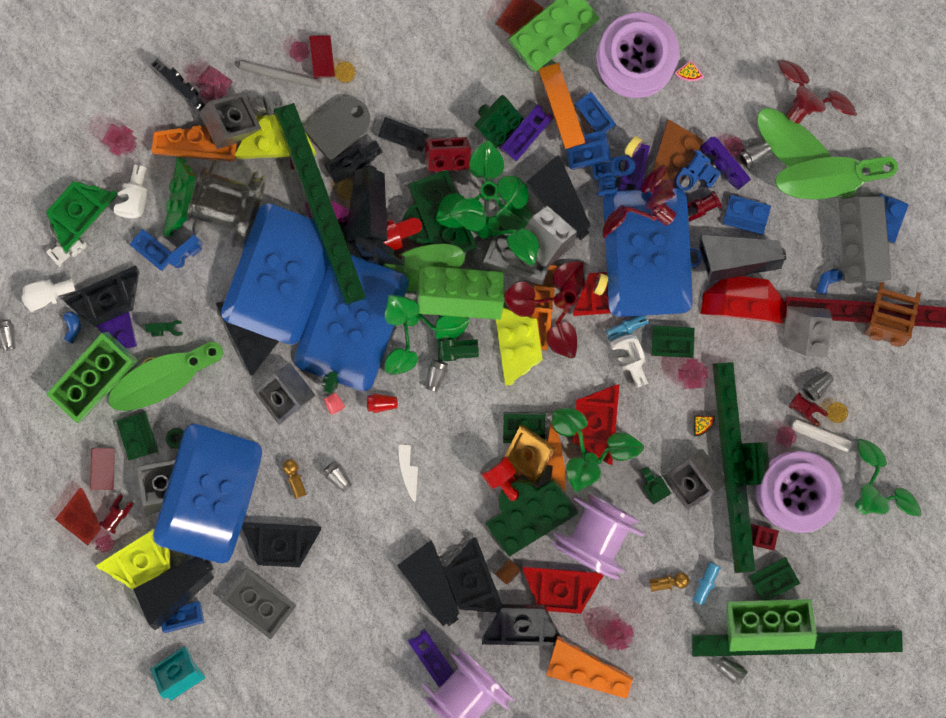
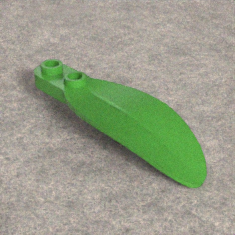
(790, 140)
(831, 176)
(428, 255)
(160, 378)

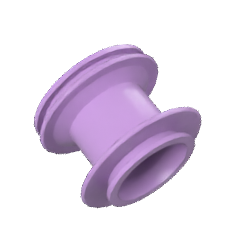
(653, 33)
(824, 483)
(598, 536)
(467, 691)

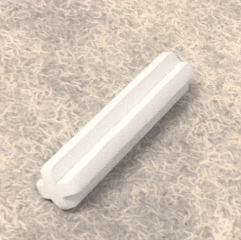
(821, 435)

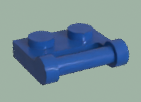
(190, 247)

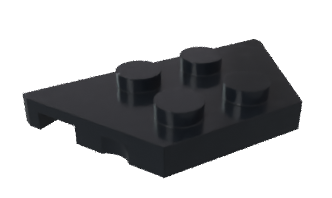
(176, 80)
(106, 298)
(252, 346)
(280, 543)
(472, 580)
(521, 626)

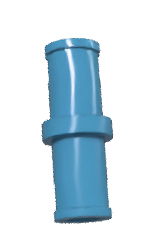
(626, 327)
(706, 583)

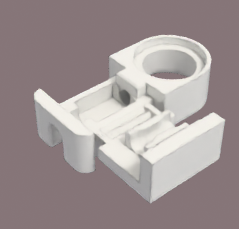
(59, 252)

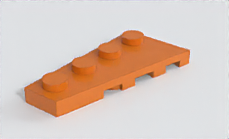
(191, 143)
(580, 668)

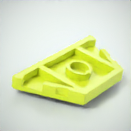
(266, 142)
(518, 344)
(137, 562)

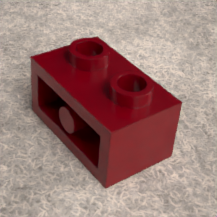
(447, 154)

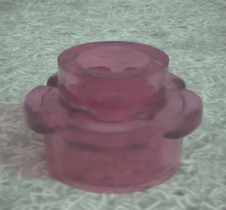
(294, 51)
(738, 146)
(786, 431)
(104, 543)

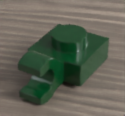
(158, 329)
(330, 382)
(655, 487)

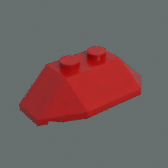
(744, 299)

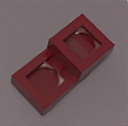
(764, 537)

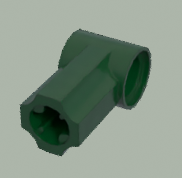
(455, 349)

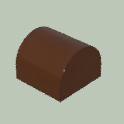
(508, 572)

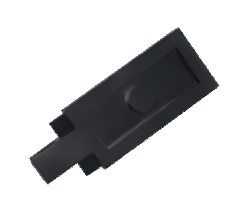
(403, 135)
(352, 160)

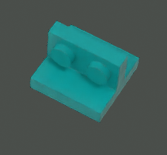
(176, 674)

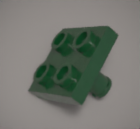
(498, 120)

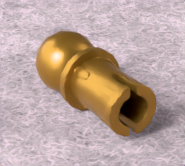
(290, 468)
(680, 580)

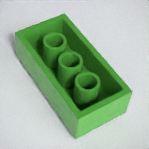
(552, 31)
(460, 292)
(92, 377)
(770, 625)

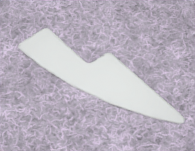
(408, 472)

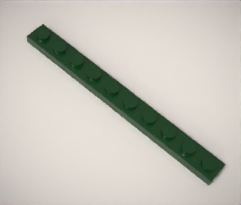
(319, 204)
(733, 467)
(825, 644)

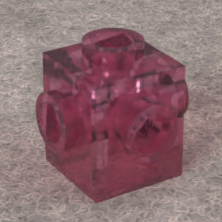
(213, 83)
(113, 137)
(701, 374)
(610, 631)

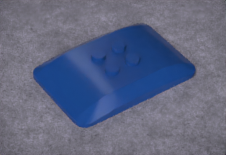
(648, 260)
(277, 275)
(354, 335)
(208, 493)

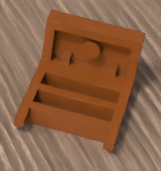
(889, 327)

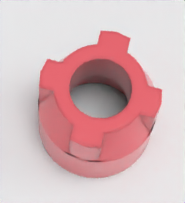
(334, 403)

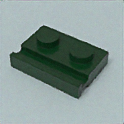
(672, 341)
(513, 420)
(137, 436)
(755, 462)
(774, 579)

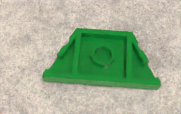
(181, 192)
(77, 211)

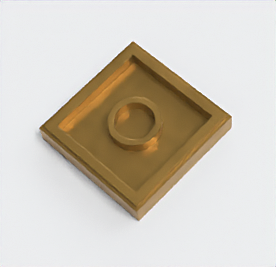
(529, 453)

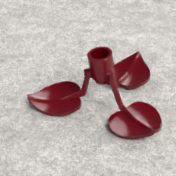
(808, 102)
(656, 203)
(571, 281)

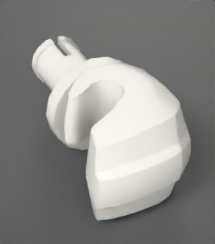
(135, 205)
(43, 292)
(634, 359)

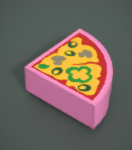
(689, 72)

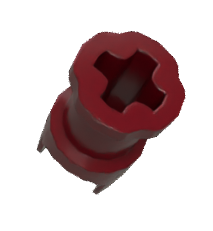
(704, 205)
(807, 408)
(115, 515)

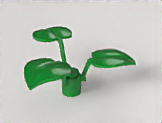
(485, 163)
(471, 215)
(405, 311)
(585, 470)
(870, 498)

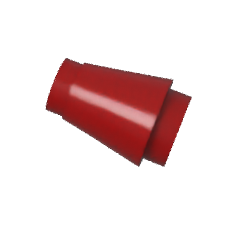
(379, 403)

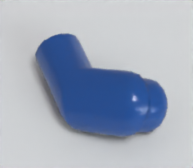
(827, 278)
(73, 324)

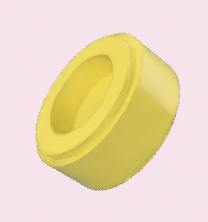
(633, 146)
(600, 284)

